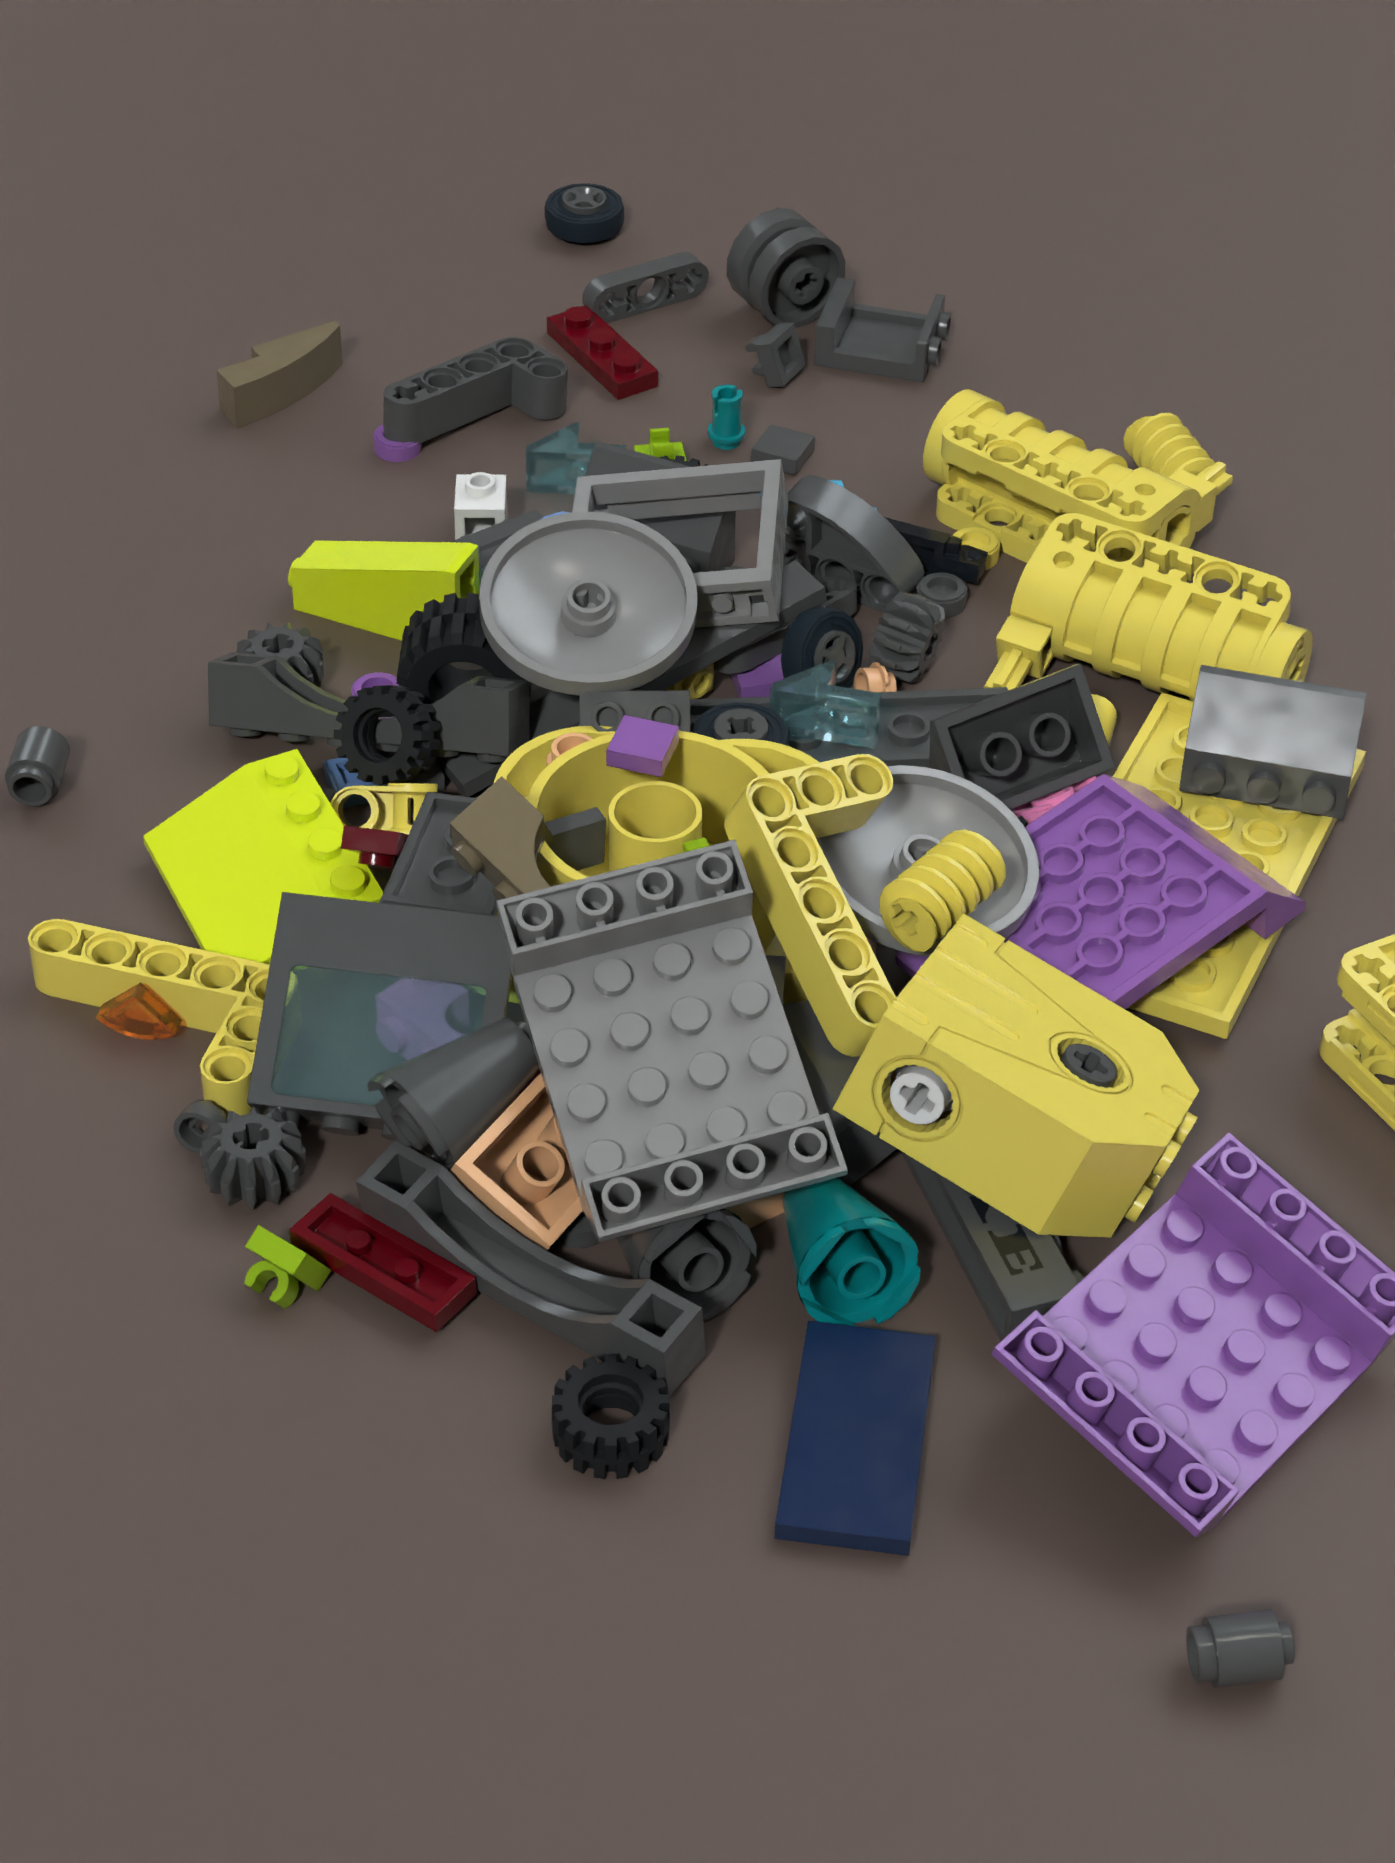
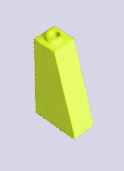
(380, 581)

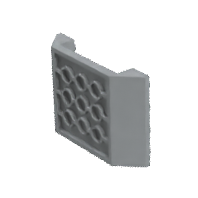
(664, 1042)

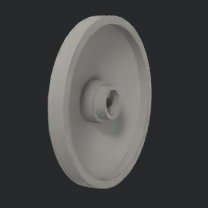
(588, 603)
(911, 821)

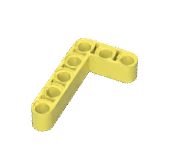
(777, 840)
(198, 985)

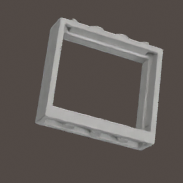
(722, 594)

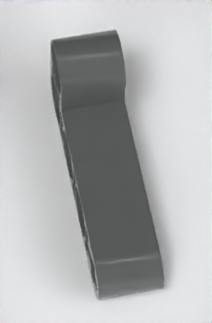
(473, 386)

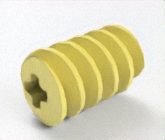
(1165, 445)
(941, 888)

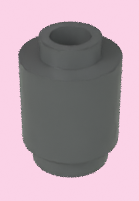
(37, 765)
(1239, 1648)

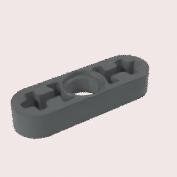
(663, 293)

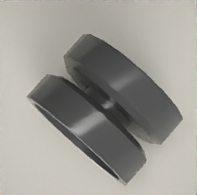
(784, 267)

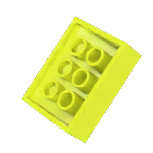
(247, 844)

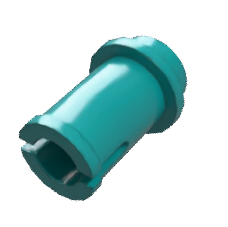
(726, 426)

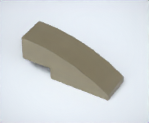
(279, 373)

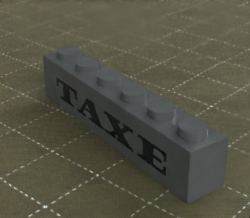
(1002, 1259)

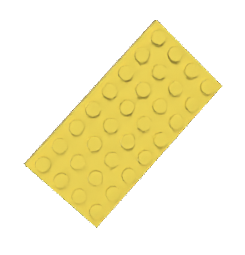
(1276, 840)

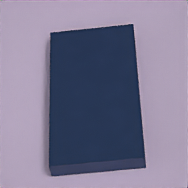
(856, 1438)

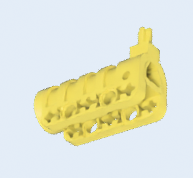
(1023, 476)
(1144, 620)

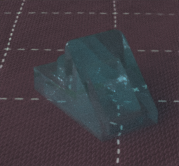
(557, 461)
(826, 712)

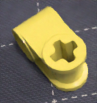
(388, 804)

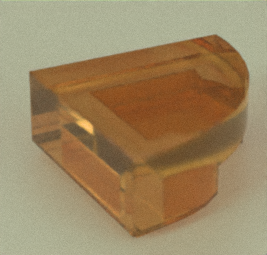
(139, 1015)

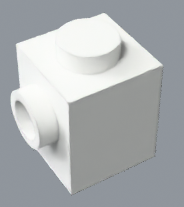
(479, 502)

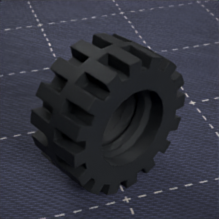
(358, 736)
(610, 1446)

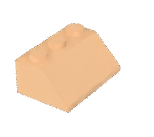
(523, 1170)

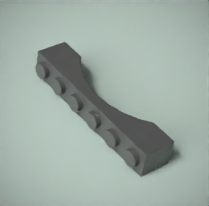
(268, 695)
(572, 1302)

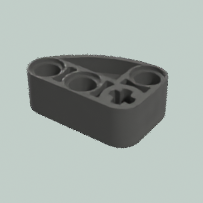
(846, 537)

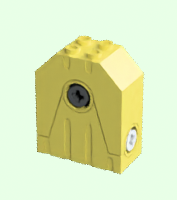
(1023, 1087)

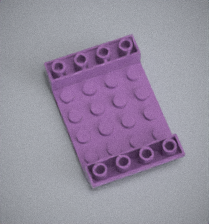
(1135, 892)
(1210, 1336)

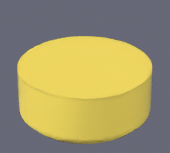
(983, 540)

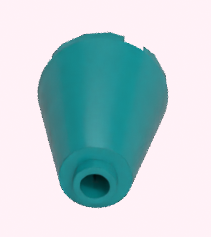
(848, 1255)

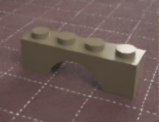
(501, 840)

